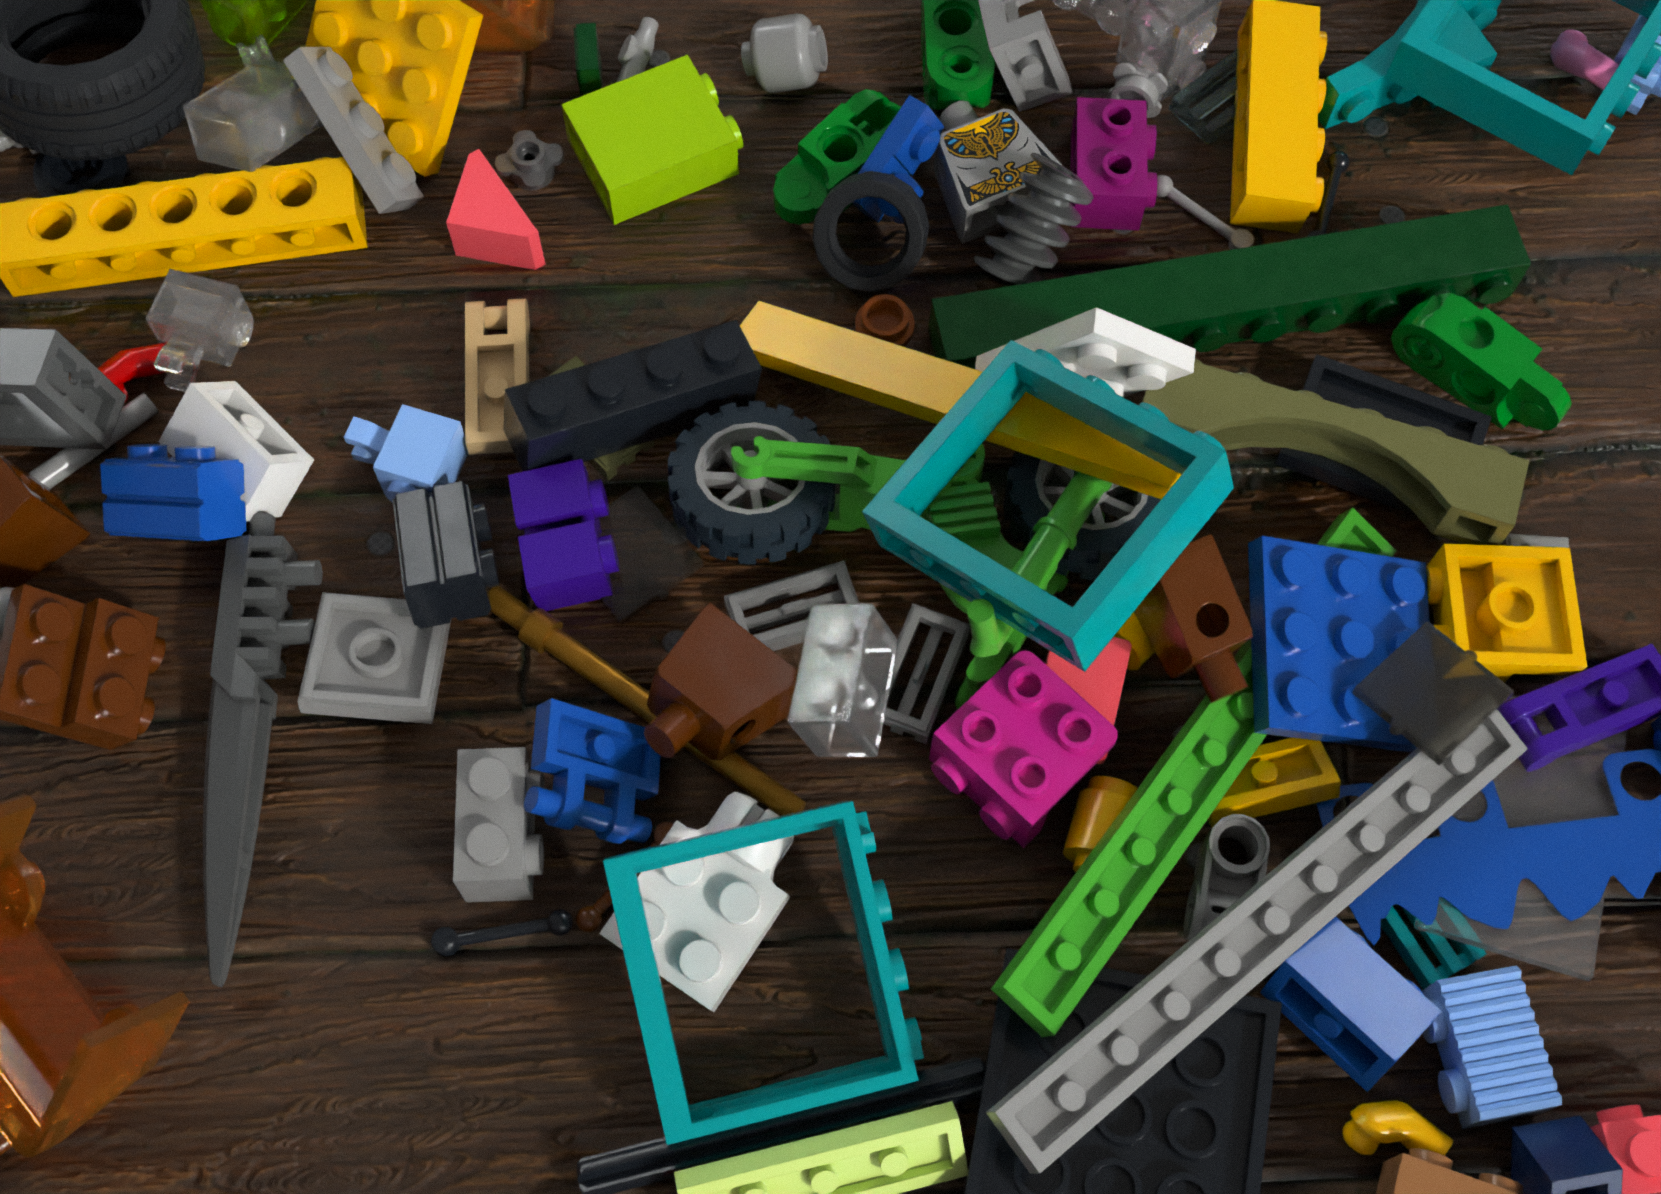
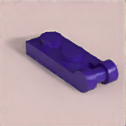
(1587, 706)

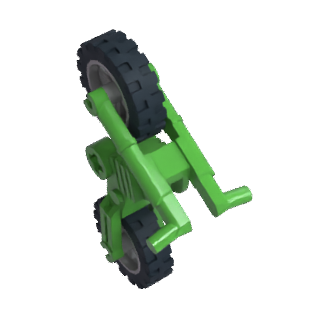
(769, 520)

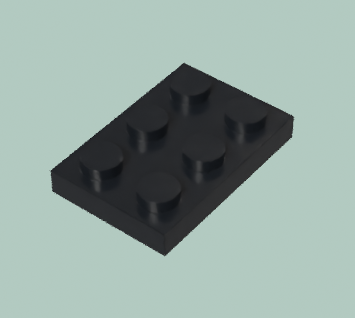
(1394, 401)

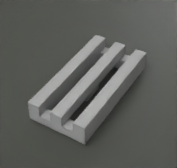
(785, 588)
(900, 720)

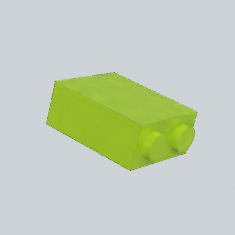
(652, 138)

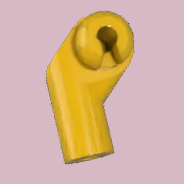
(1392, 1123)

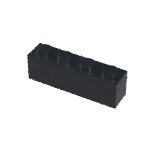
(629, 397)

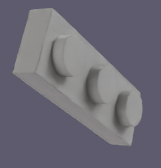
(354, 128)

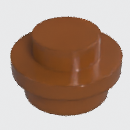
(886, 319)

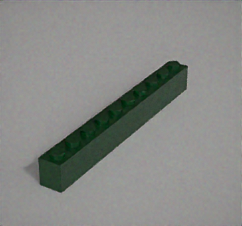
(1257, 288)

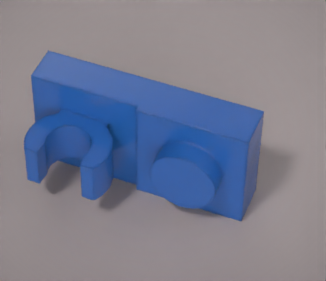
(902, 148)

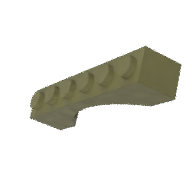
(1449, 483)

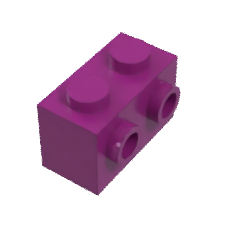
(1111, 157)

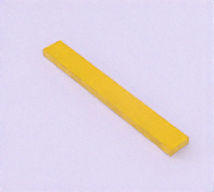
(931, 387)

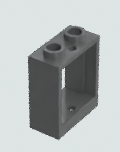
(42, 404)

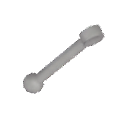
(1237, 238)

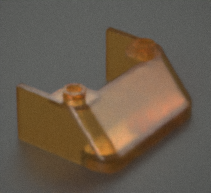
(55, 1042)

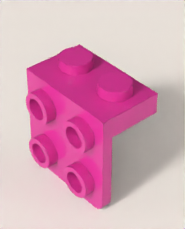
(1020, 746)

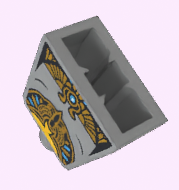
(981, 165)

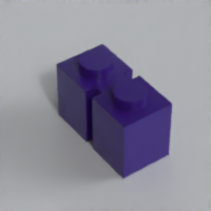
(562, 542)

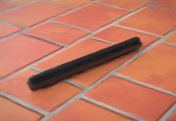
(657, 1161)

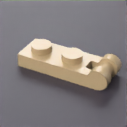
(490, 368)

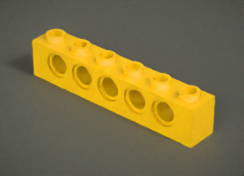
(180, 226)

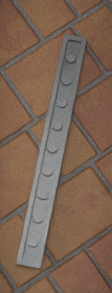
(1243, 946)

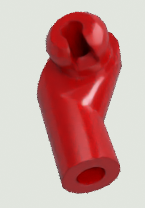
(131, 364)

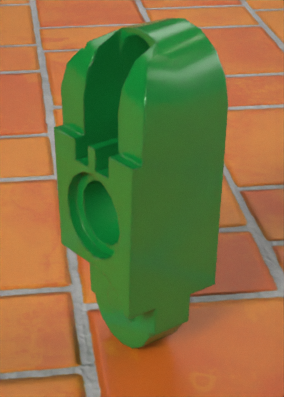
(955, 54)
(845, 136)
(1480, 362)

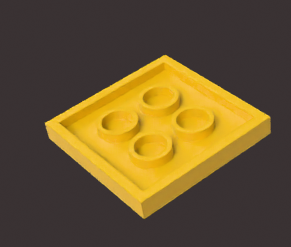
(405, 64)

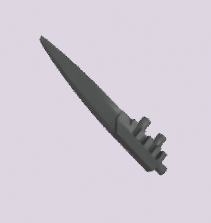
(241, 712)

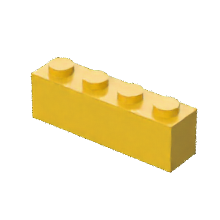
(1278, 116)

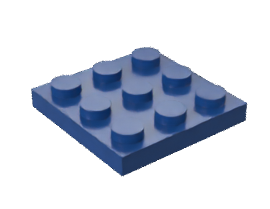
(1320, 629)

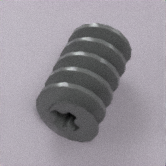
(1036, 223)

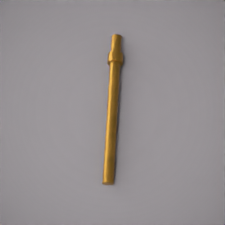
(545, 633)

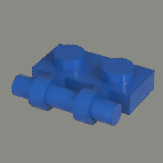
(597, 752)

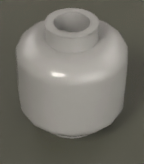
(785, 53)

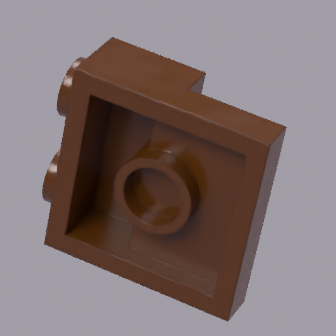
(78, 667)

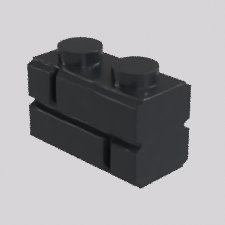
(443, 554)

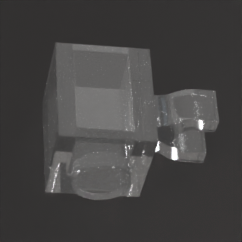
(198, 322)

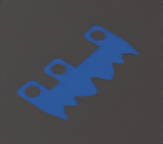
(1484, 860)

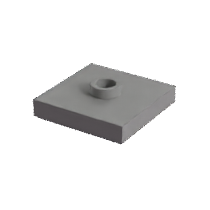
(372, 661)

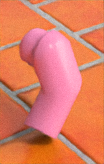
(1578, 57)

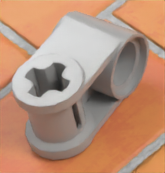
(1219, 882)

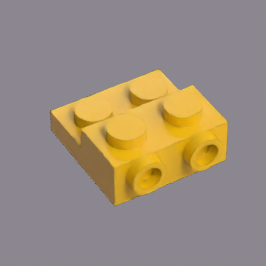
(1509, 607)

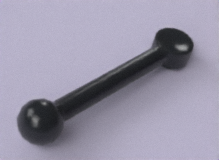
(1337, 163)
(447, 941)

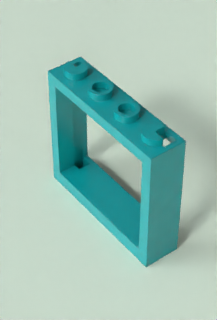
(1507, 107)
(1088, 626)
(883, 970)

